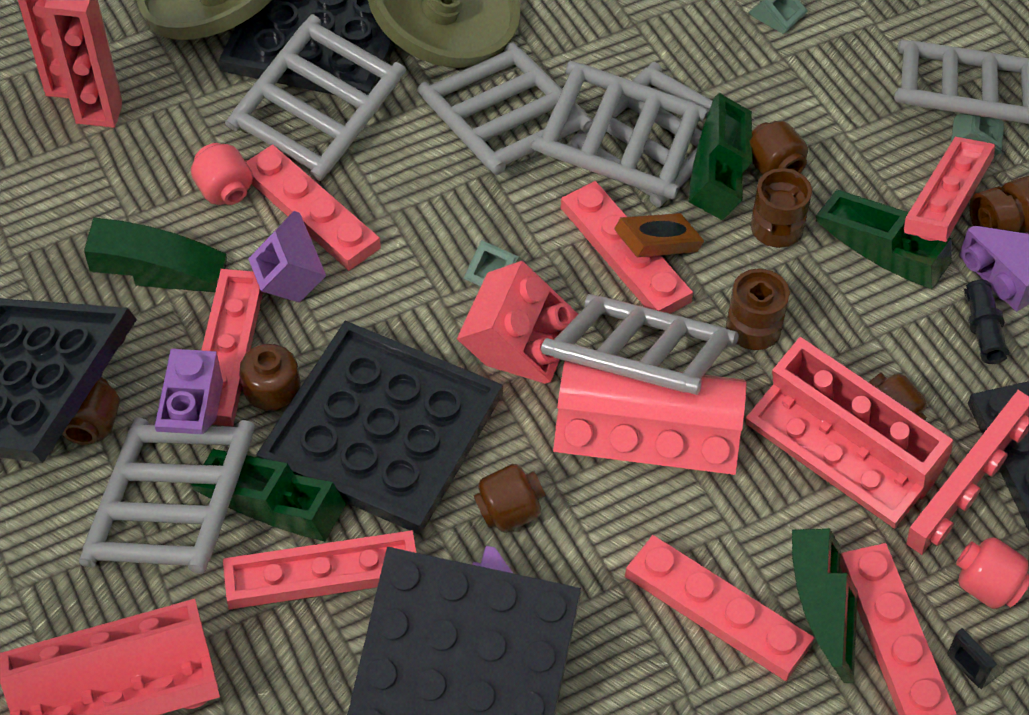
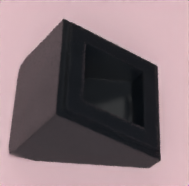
(974, 659)

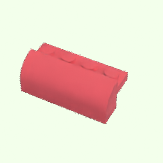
(74, 57)
(649, 423)
(850, 433)
(116, 668)

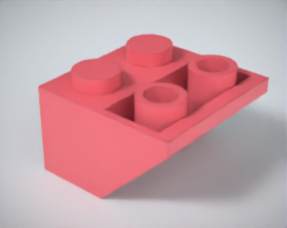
(513, 320)

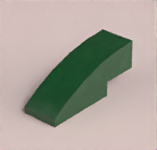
(721, 158)
(879, 236)
(152, 256)
(279, 498)
(826, 597)

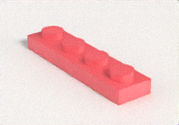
(949, 189)
(323, 215)
(647, 277)
(232, 333)
(961, 487)
(309, 570)
(719, 607)
(895, 633)

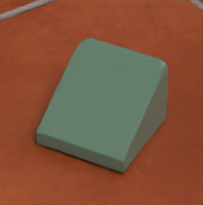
(779, 13)
(979, 129)
(487, 259)

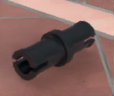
(986, 322)

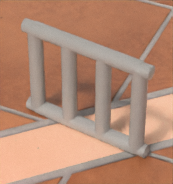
(654, 76)
(948, 98)
(342, 135)
(476, 137)
(626, 170)
(648, 368)
(209, 516)

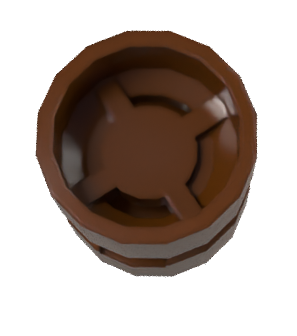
(1002, 206)
(781, 207)
(758, 308)

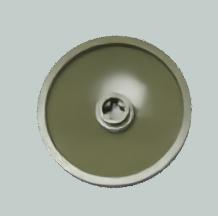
(196, 17)
(449, 30)

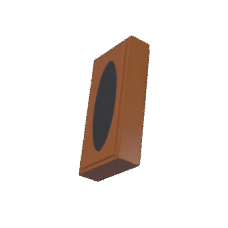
(658, 235)

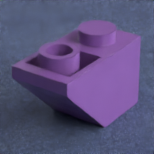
(1001, 260)
(288, 261)
(190, 392)

